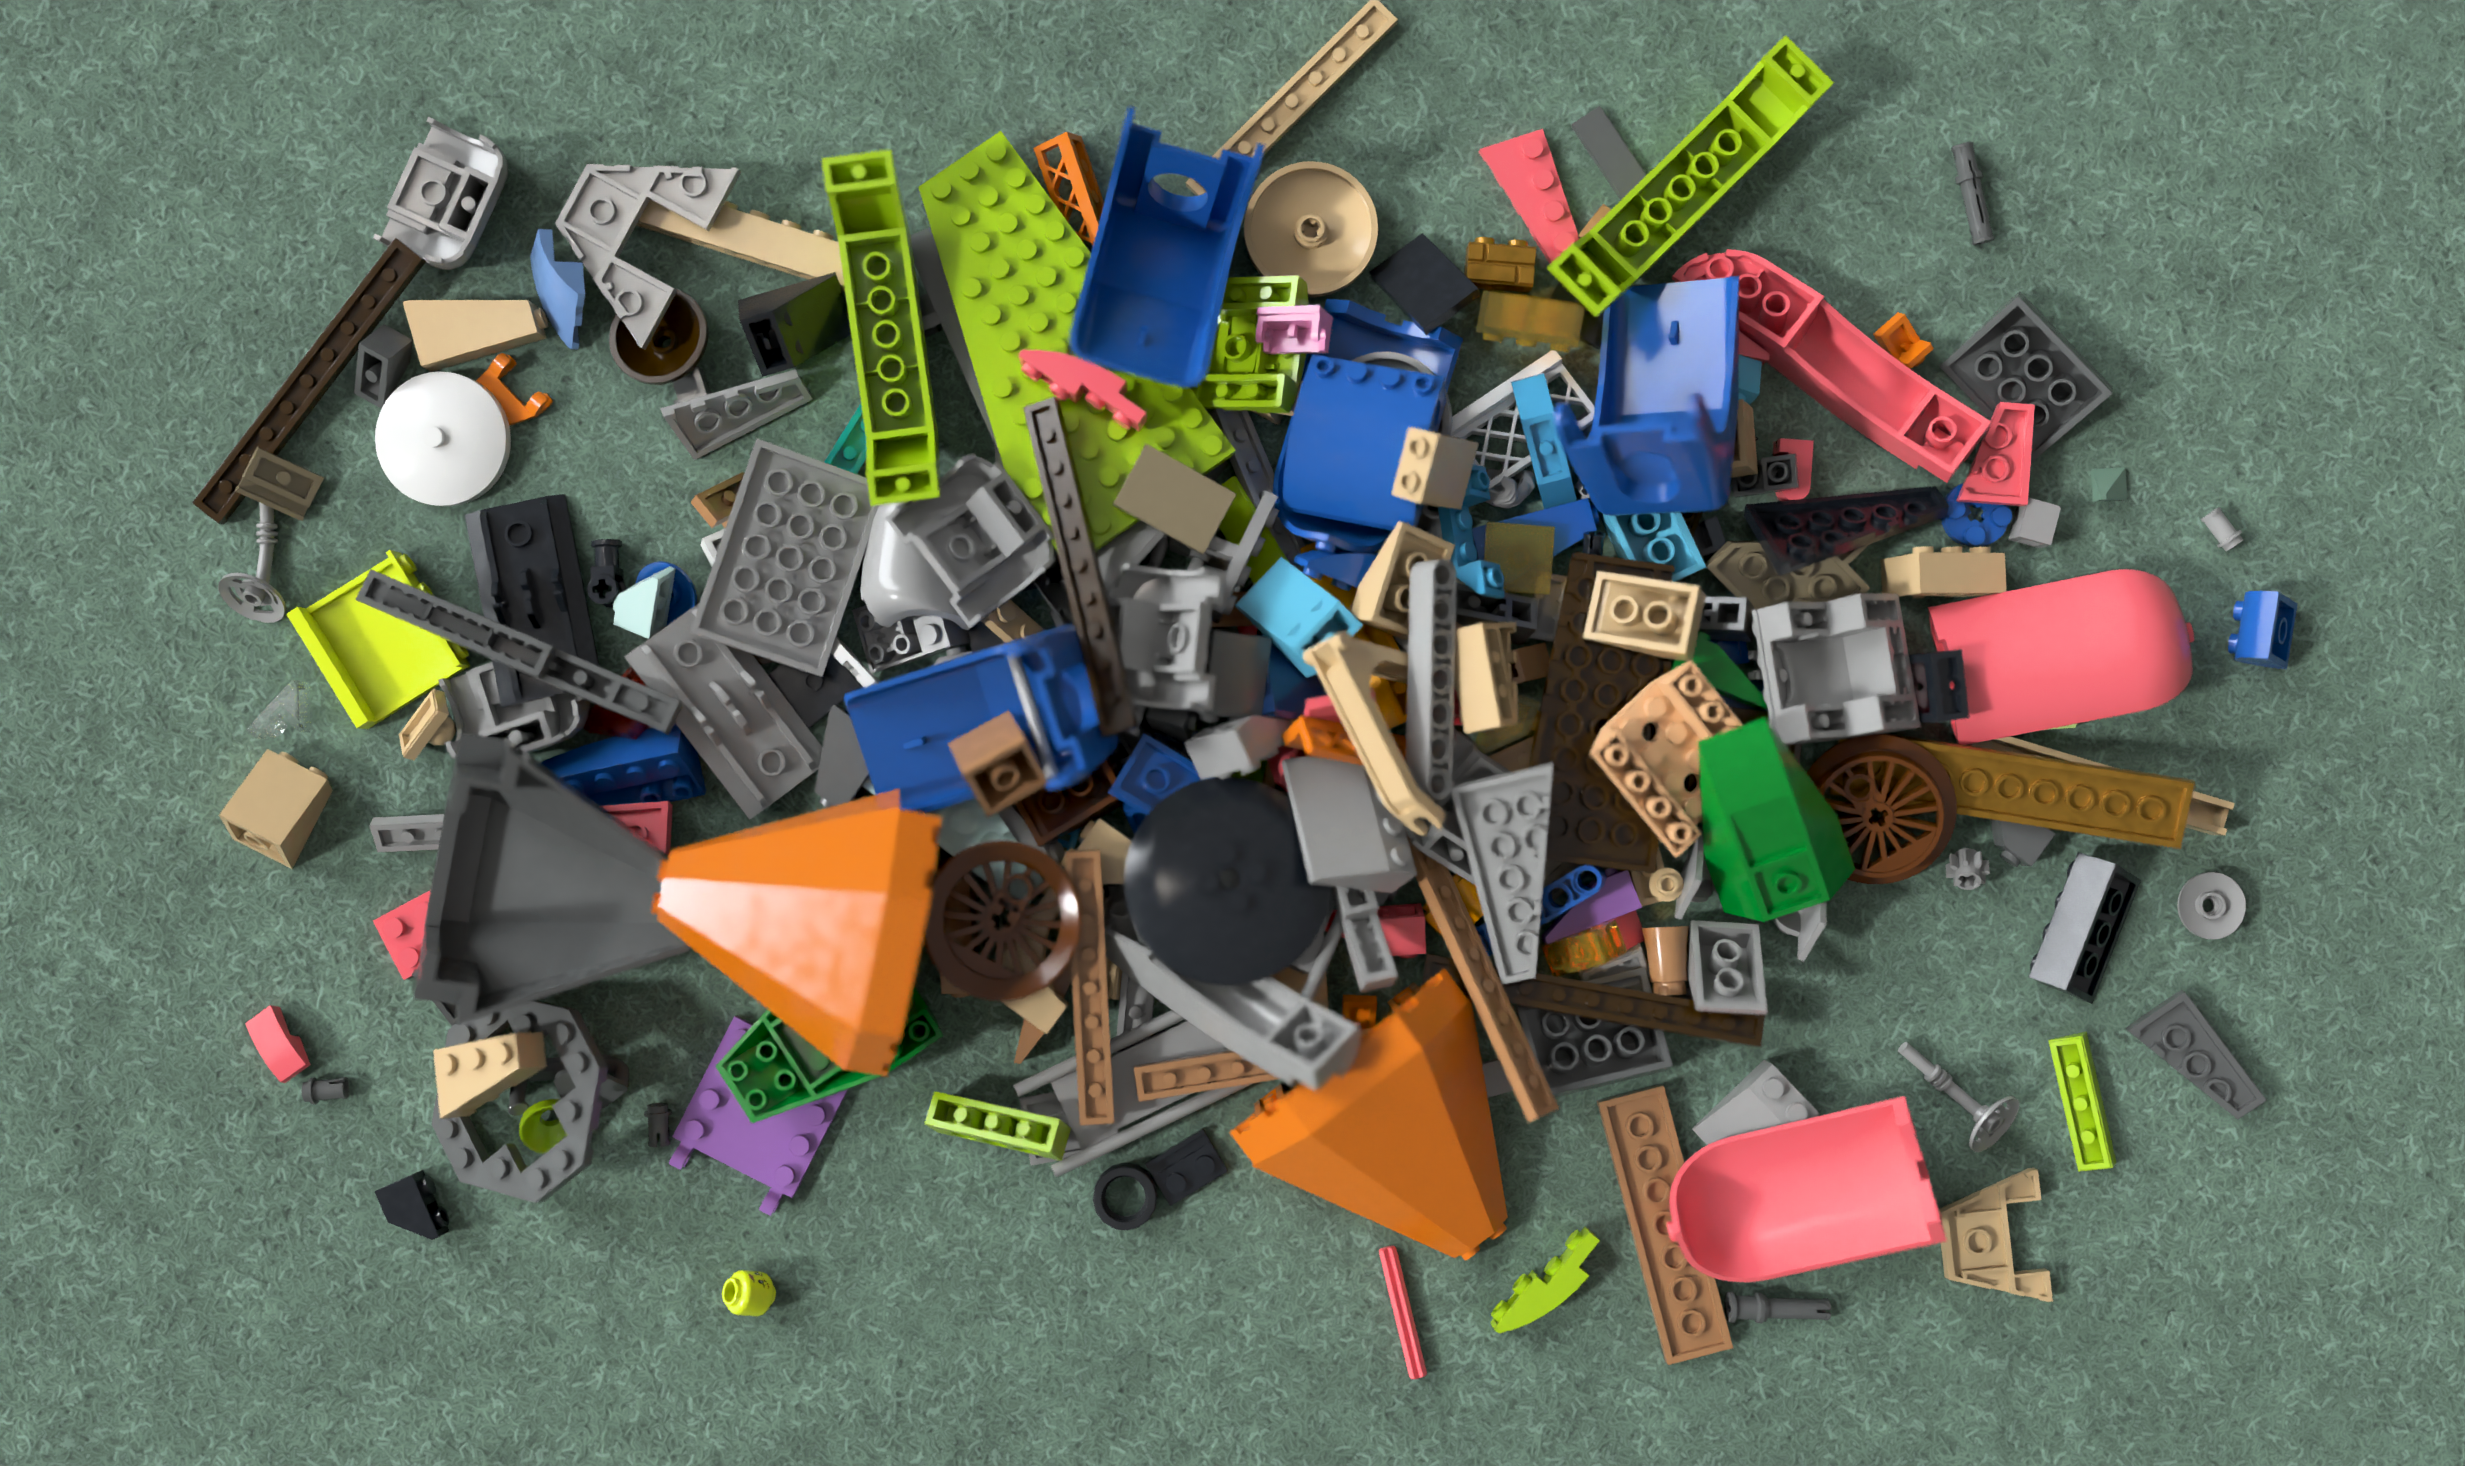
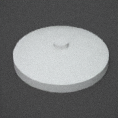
(442, 439)

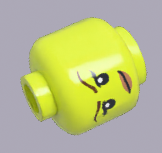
(748, 1293)

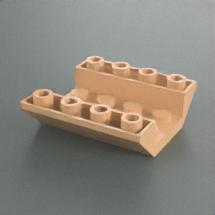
(1654, 771)

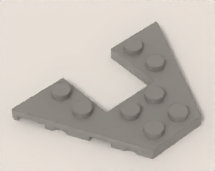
(604, 214)

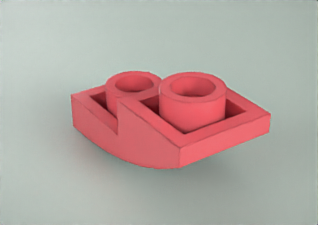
(279, 1049)

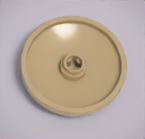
(1311, 225)

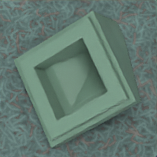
(2109, 484)

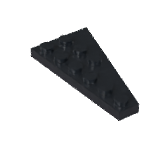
(1823, 527)

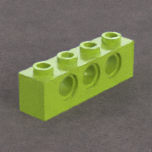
(998, 1125)

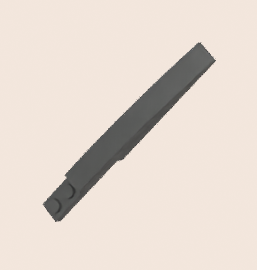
(519, 651)

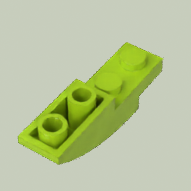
(1538, 1295)

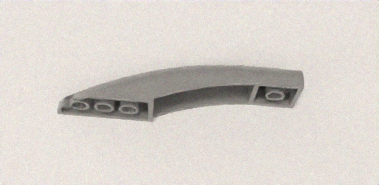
(1253, 1019)

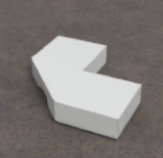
(852, 663)

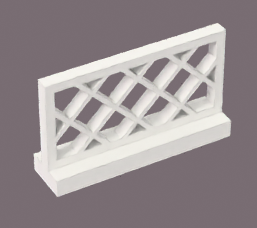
(1498, 403)

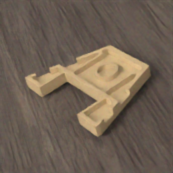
(1980, 1242)

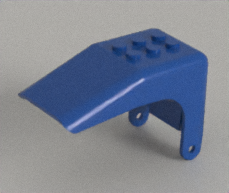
(1161, 259)
(1662, 401)
(913, 717)

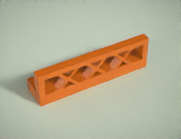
(1082, 178)
(1328, 740)

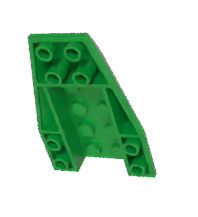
(1766, 826)
(781, 1070)

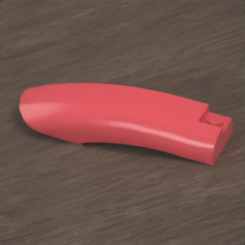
(1843, 366)

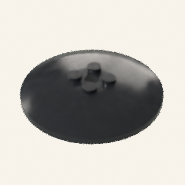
(1178, 891)

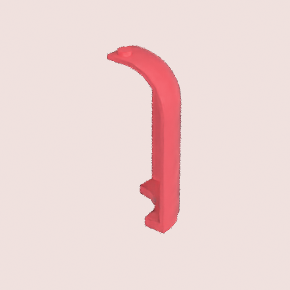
(2065, 652)
(1805, 1196)

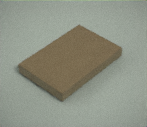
(1174, 499)

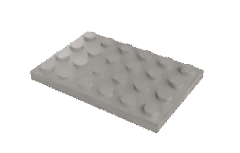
(787, 559)

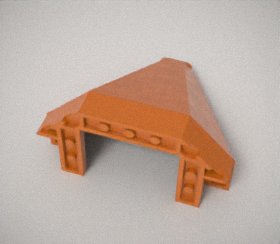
(814, 919)
(1400, 1131)

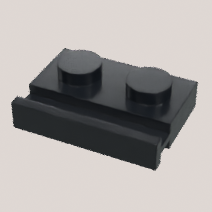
(1186, 1166)

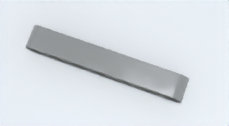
(1431, 676)

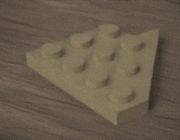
(1749, 573)

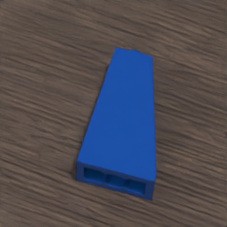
(1568, 519)

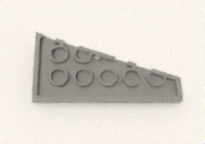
(1506, 844)

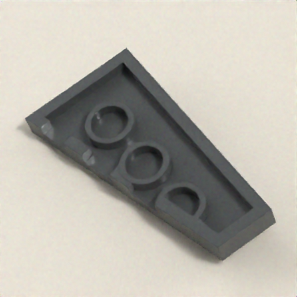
(2194, 1049)

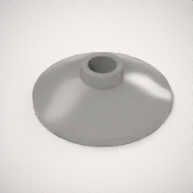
(2226, 910)

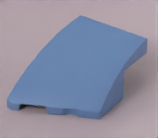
(559, 288)

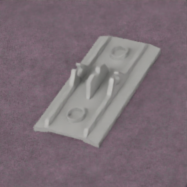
(729, 713)

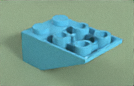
(1295, 612)

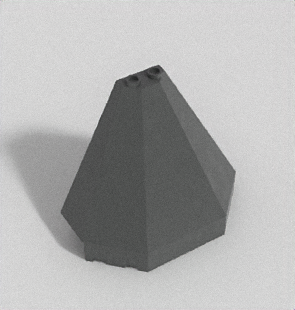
(532, 888)

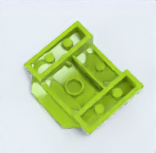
(1238, 369)

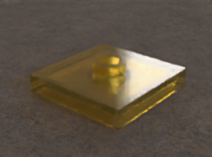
(1523, 555)

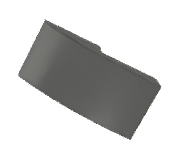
(1773, 475)

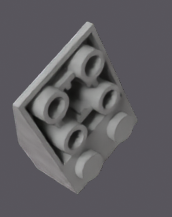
(906, 639)
(1236, 745)

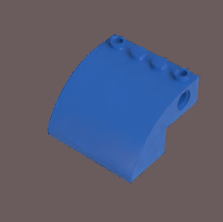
(1352, 438)

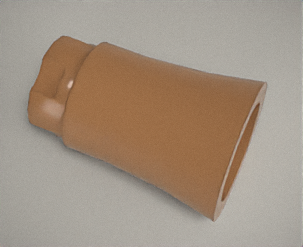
(1667, 958)

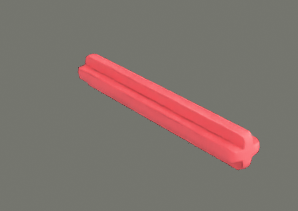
(1402, 1312)

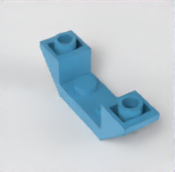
(1543, 442)
(1456, 528)

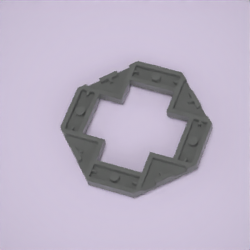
(576, 1111)

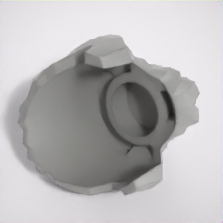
(1512, 490)

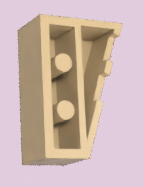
(1484, 676)
(483, 1069)

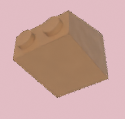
(997, 763)

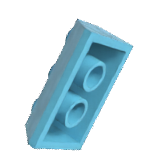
(1655, 539)

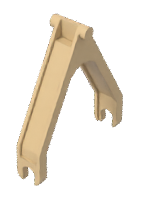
(1346, 673)

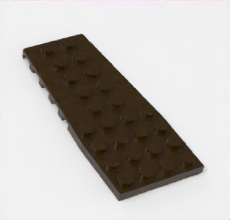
(1581, 693)

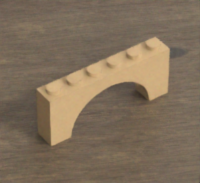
(1048, 1005)

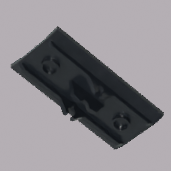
(531, 584)

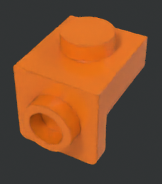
(1902, 341)
(1360, 1010)

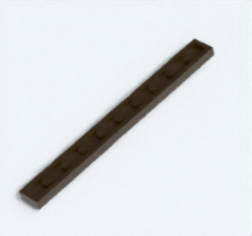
(313, 375)
(1080, 568)
(1618, 1005)

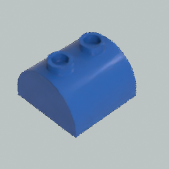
(2264, 629)

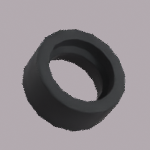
(1125, 1222)

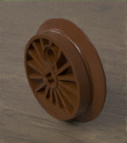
(1920, 850)
(973, 970)

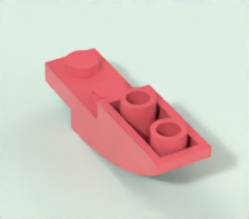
(1073, 376)

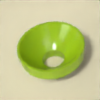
(538, 1133)

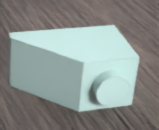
(645, 604)

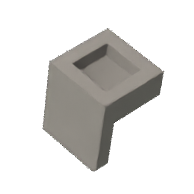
(2035, 523)

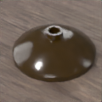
(657, 365)

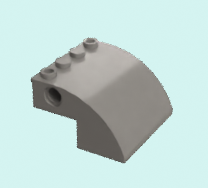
(1836, 668)

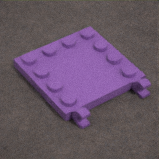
(770, 1150)

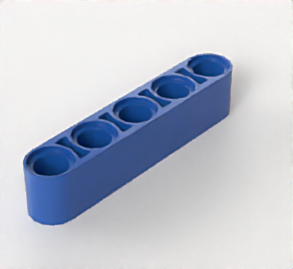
(1576, 893)

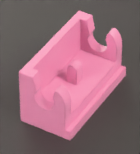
(1293, 329)

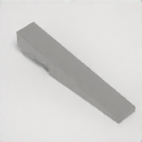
(1365, 938)

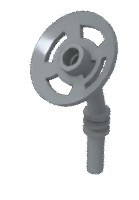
(257, 589)
(1991, 1123)

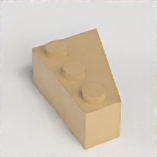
(1944, 573)

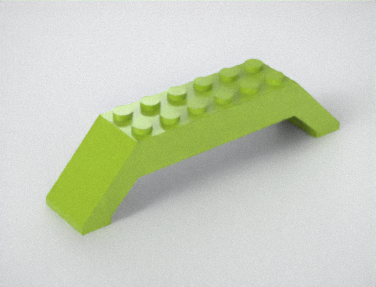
(1691, 178)
(885, 327)

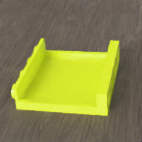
(372, 657)

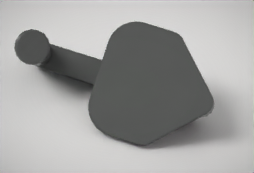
(556, 1071)

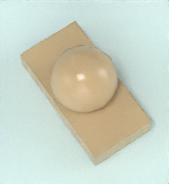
(427, 725)

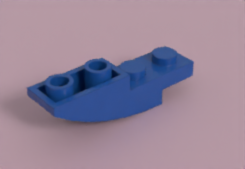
(1343, 566)

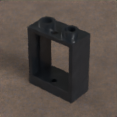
(1935, 698)

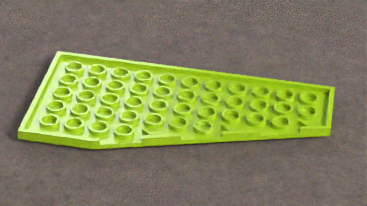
(1017, 288)

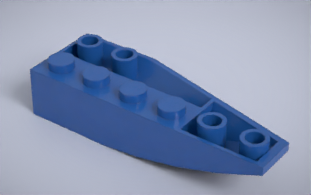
(632, 770)

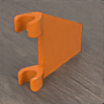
(512, 406)

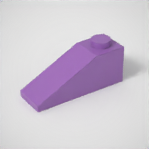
(1612, 901)

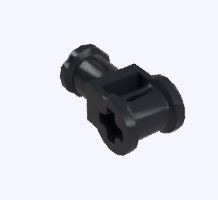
(606, 572)

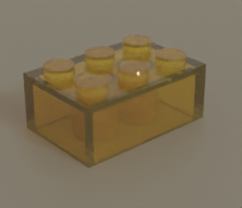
(1530, 319)

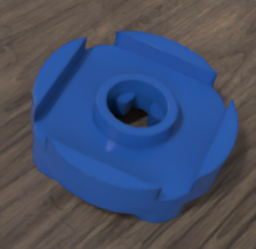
(1973, 533)

